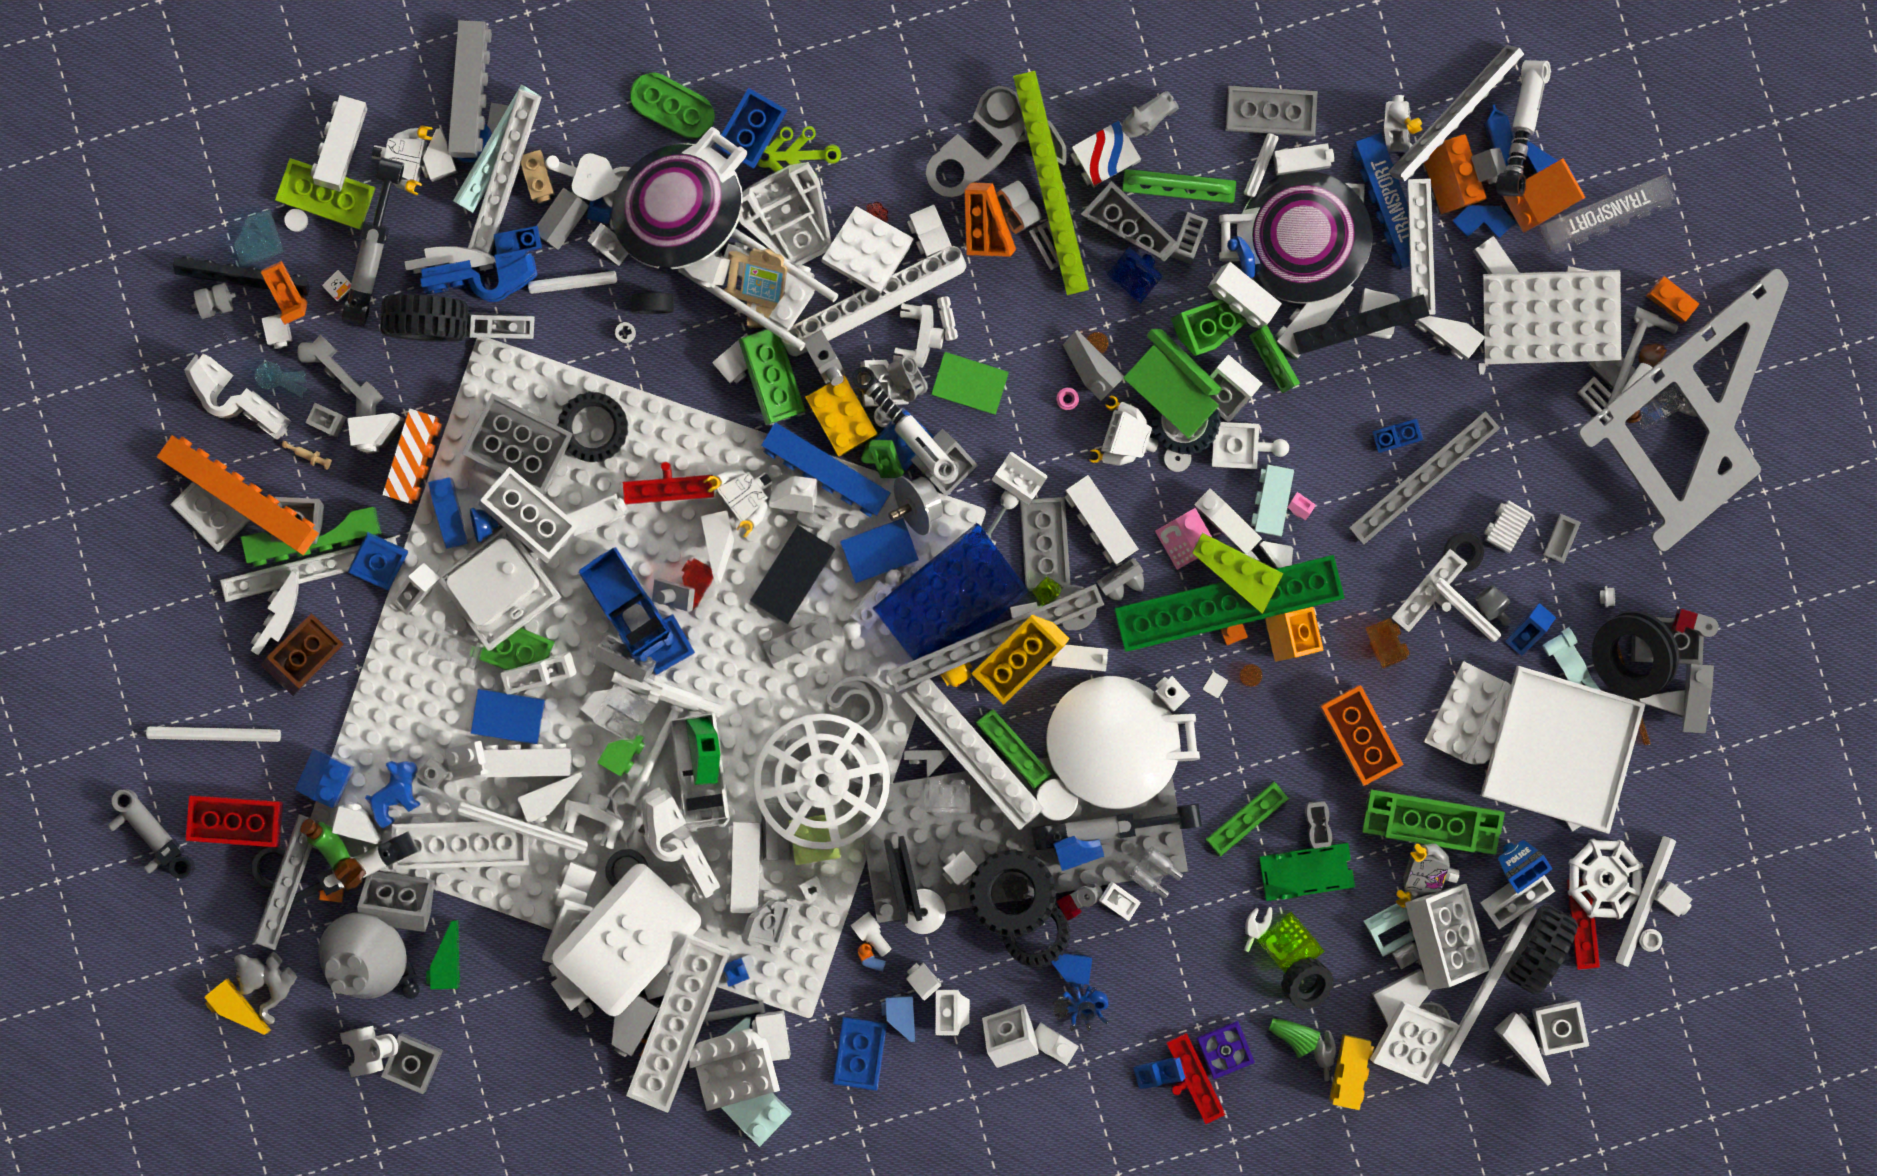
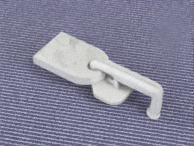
(592, 177)

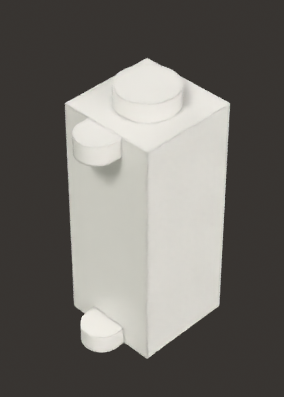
(1303, 159)
(1494, 258)
(598, 514)
(1081, 658)

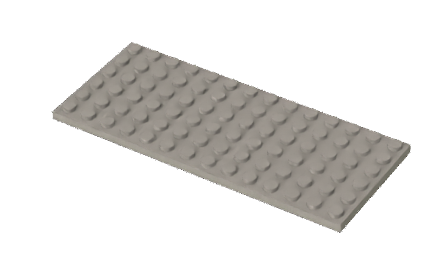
(987, 830)

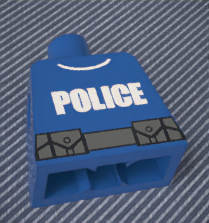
(1523, 864)

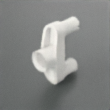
(928, 335)
(595, 809)

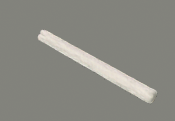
(225, 734)
(522, 828)

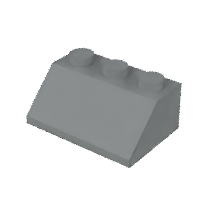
(398, 900)

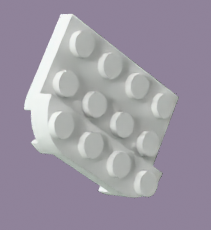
(1470, 715)
(733, 1068)

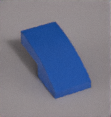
(1159, 1073)

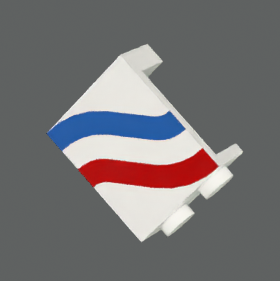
(1104, 154)

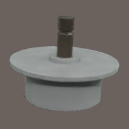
(917, 503)

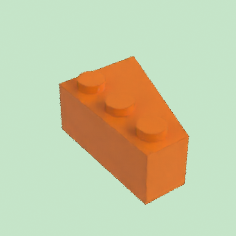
(985, 223)

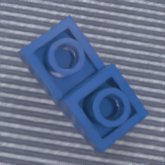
(1397, 435)

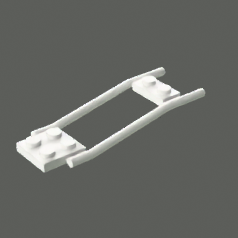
(788, 307)

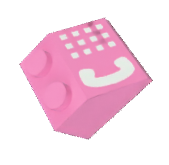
(1181, 537)

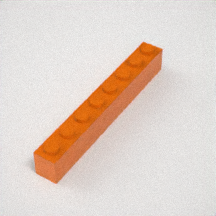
(238, 495)

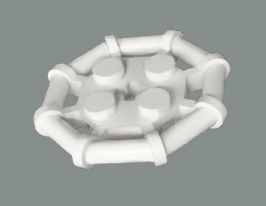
(1593, 878)

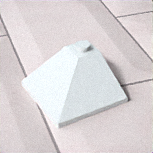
(1520, 1038)

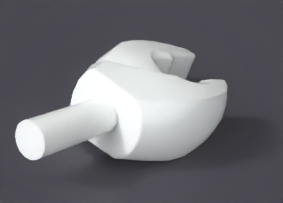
(1255, 929)

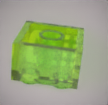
(1289, 942)

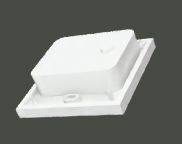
(495, 585)

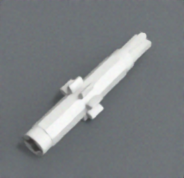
(657, 689)

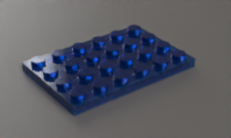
(951, 595)

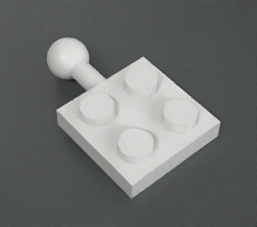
(1239, 446)

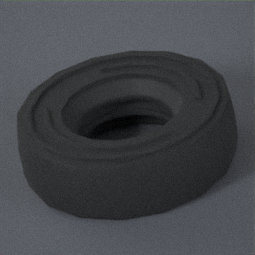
(1474, 542)

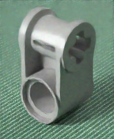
(907, 376)

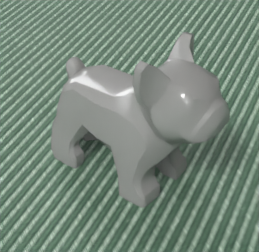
(1149, 115)

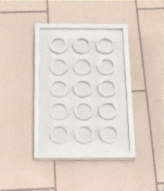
(1552, 317)

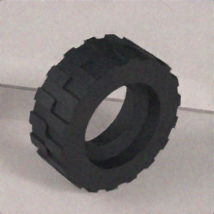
(1317, 993)

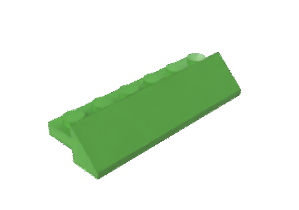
(1433, 822)

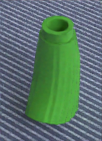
(1298, 1036)

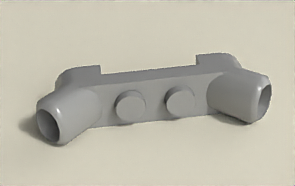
(321, 351)

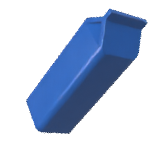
(1499, 132)

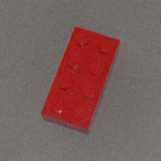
(234, 821)

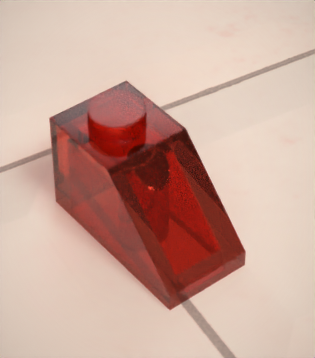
(697, 576)

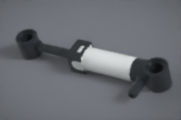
(371, 860)

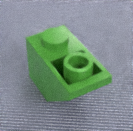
(619, 754)

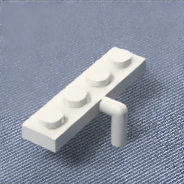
(1426, 594)

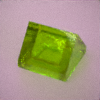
(1047, 591)

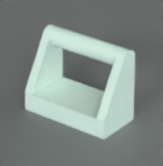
(1385, 920)

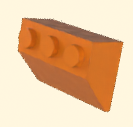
(1454, 175)

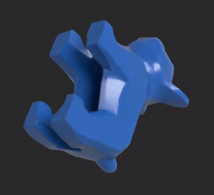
(396, 792)

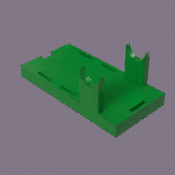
(1293, 873)

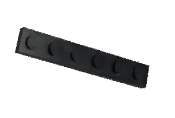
(230, 274)
(1361, 324)

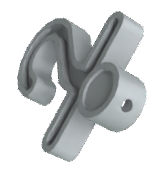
(871, 723)

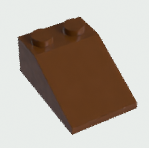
(302, 654)

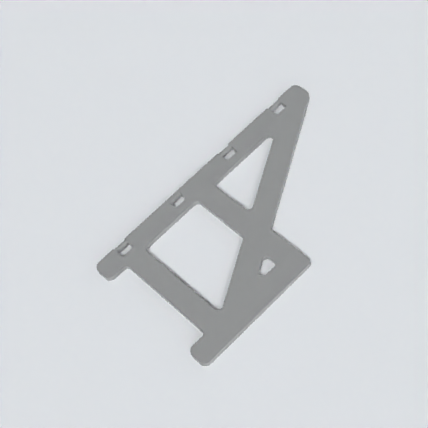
(1705, 488)

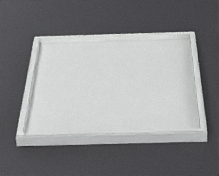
(1562, 749)

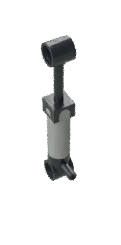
(373, 239)
(1112, 827)

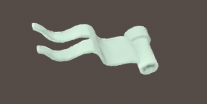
(1568, 658)

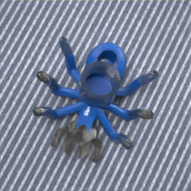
(1085, 1006)

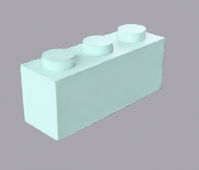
(1272, 500)

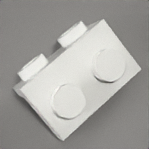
(1019, 478)

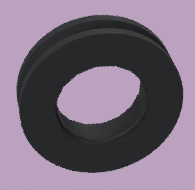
(1655, 635)
(903, 879)

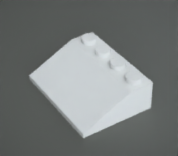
(1447, 937)

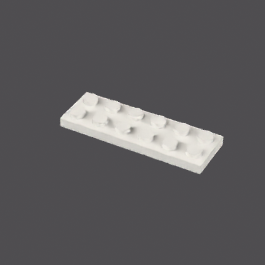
(462, 845)

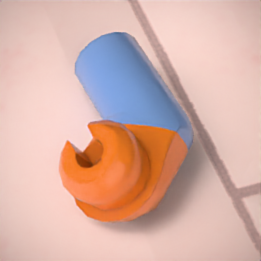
(867, 958)

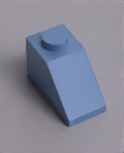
(900, 1014)

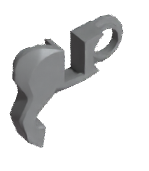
(1003, 120)

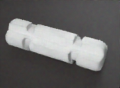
(947, 318)

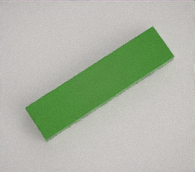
(1184, 362)
(1013, 749)
(1247, 819)

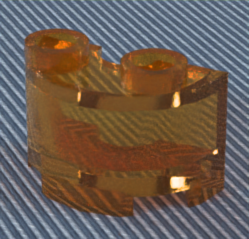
(1386, 643)

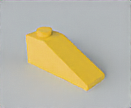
(232, 1005)

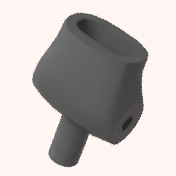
(1493, 604)

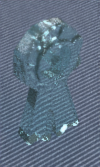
(270, 376)

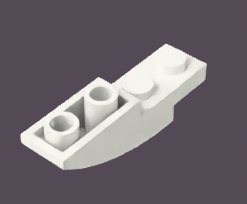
(443, 255)
(283, 606)

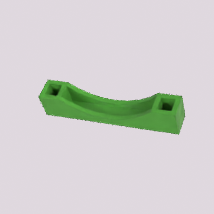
(355, 526)

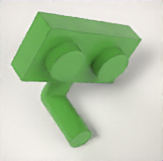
(884, 456)

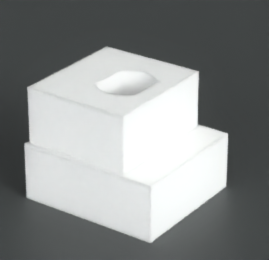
(814, 881)

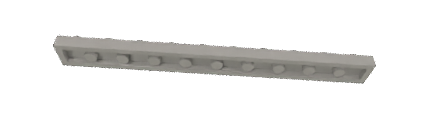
(990, 639)

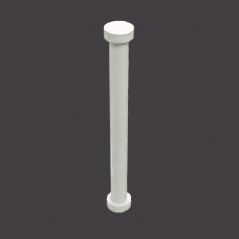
(654, 754)

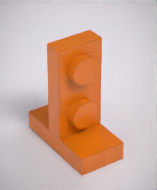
(285, 293)

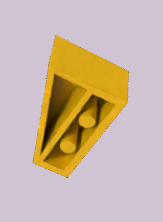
(1351, 1072)

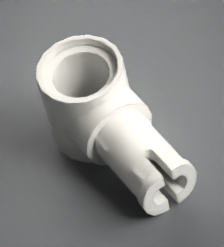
(868, 930)

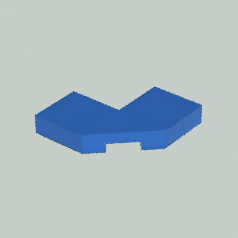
(1492, 216)

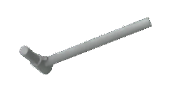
(1644, 320)

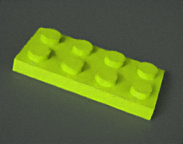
(344, 207)

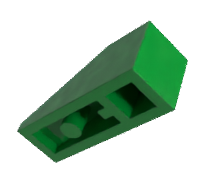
(445, 966)

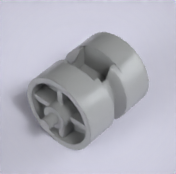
(217, 299)

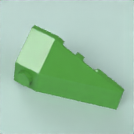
(1207, 326)

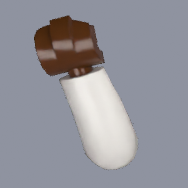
(1648, 357)

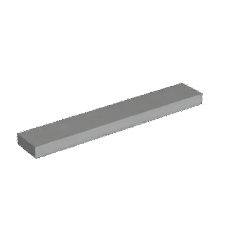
(284, 887)

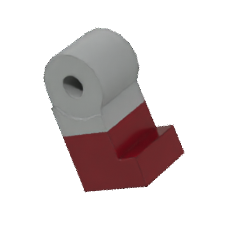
(1702, 624)
(1084, 896)

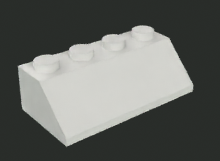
(373, 431)
(528, 515)

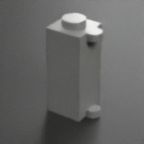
(561, 218)

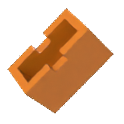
(1672, 299)

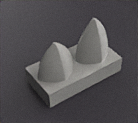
(1127, 573)

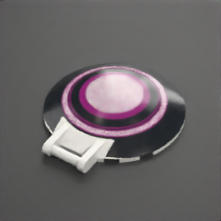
(679, 202)
(1305, 236)

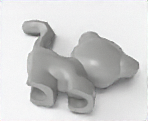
(254, 974)

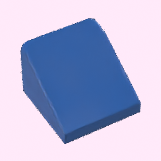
(599, 211)

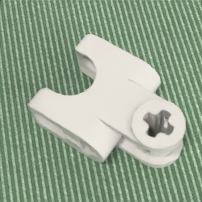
(368, 1049)

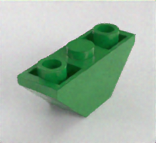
(703, 750)

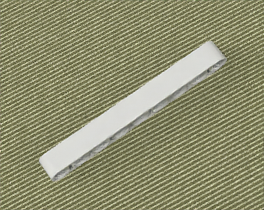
(898, 290)

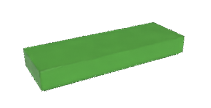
(1274, 359)

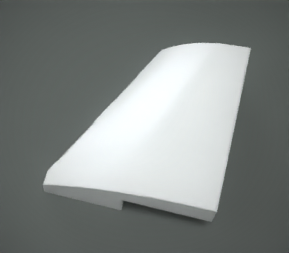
(879, 368)

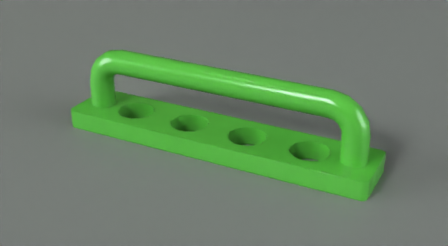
(1157, 180)

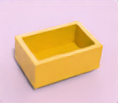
(841, 416)

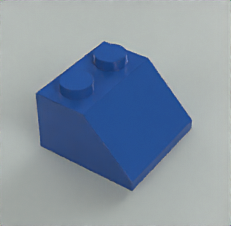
(324, 778)

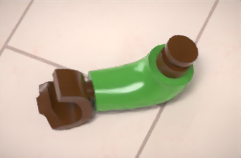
(346, 869)

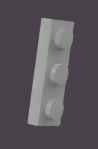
(798, 640)

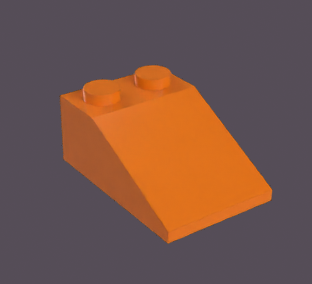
(1545, 196)

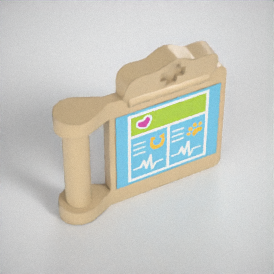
(762, 277)

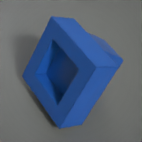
(735, 972)

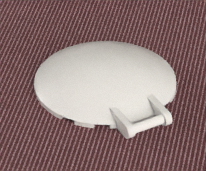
(1116, 742)

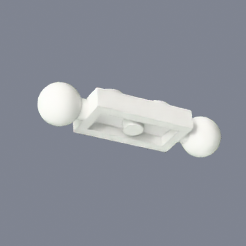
(863, 612)

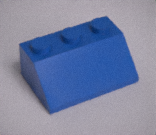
(753, 126)

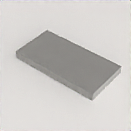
(1271, 111)
(1045, 541)

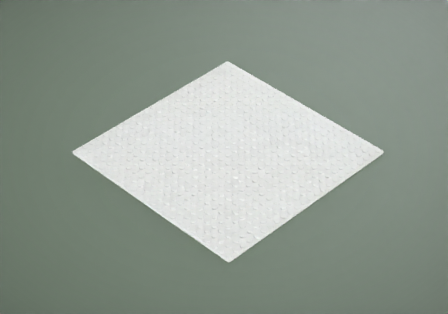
(421, 704)

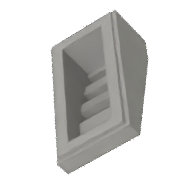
(1184, 255)

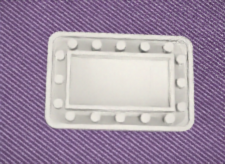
(626, 939)

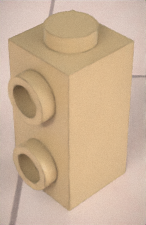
(537, 177)

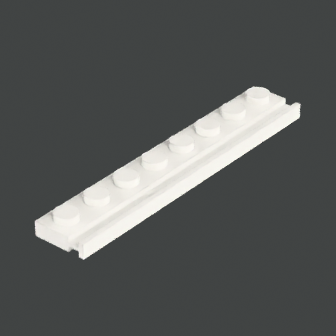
(973, 752)

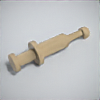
(313, 457)

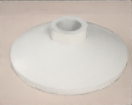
(935, 916)

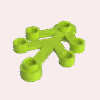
(792, 154)

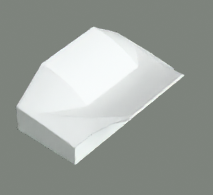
(951, 1012)

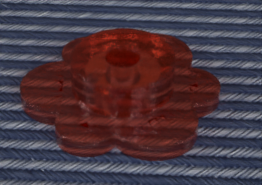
(877, 210)

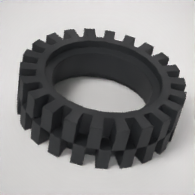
(619, 420)

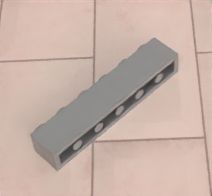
(468, 89)

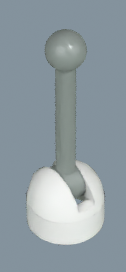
(1008, 501)

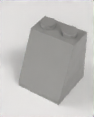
(633, 1024)

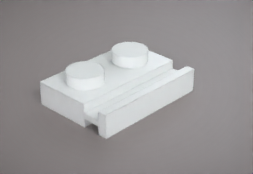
(466, 761)

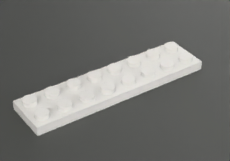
(678, 1023)

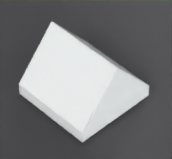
(1406, 955)

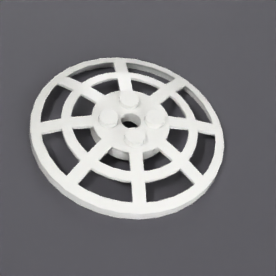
(818, 796)

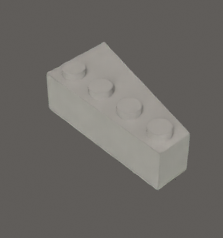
(1124, 218)

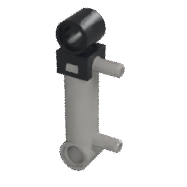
(166, 849)

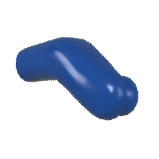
(1245, 255)

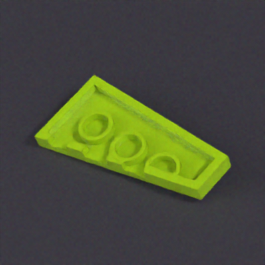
(1243, 573)

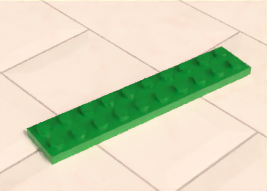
(1222, 606)

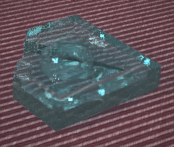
(258, 239)

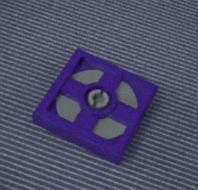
(1225, 1050)

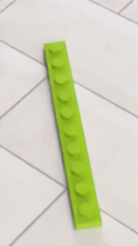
(1051, 182)

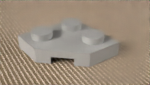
(768, 923)

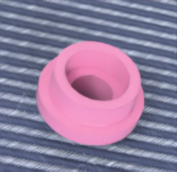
(1067, 391)

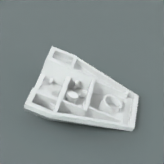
(788, 213)

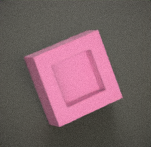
(1301, 506)

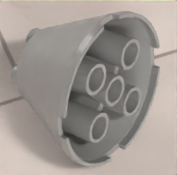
(362, 956)

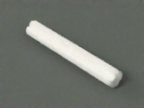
(572, 282)
(1466, 609)

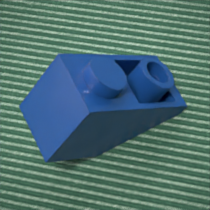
(521, 239)

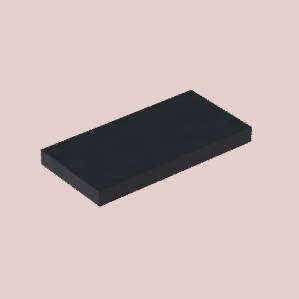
(792, 574)

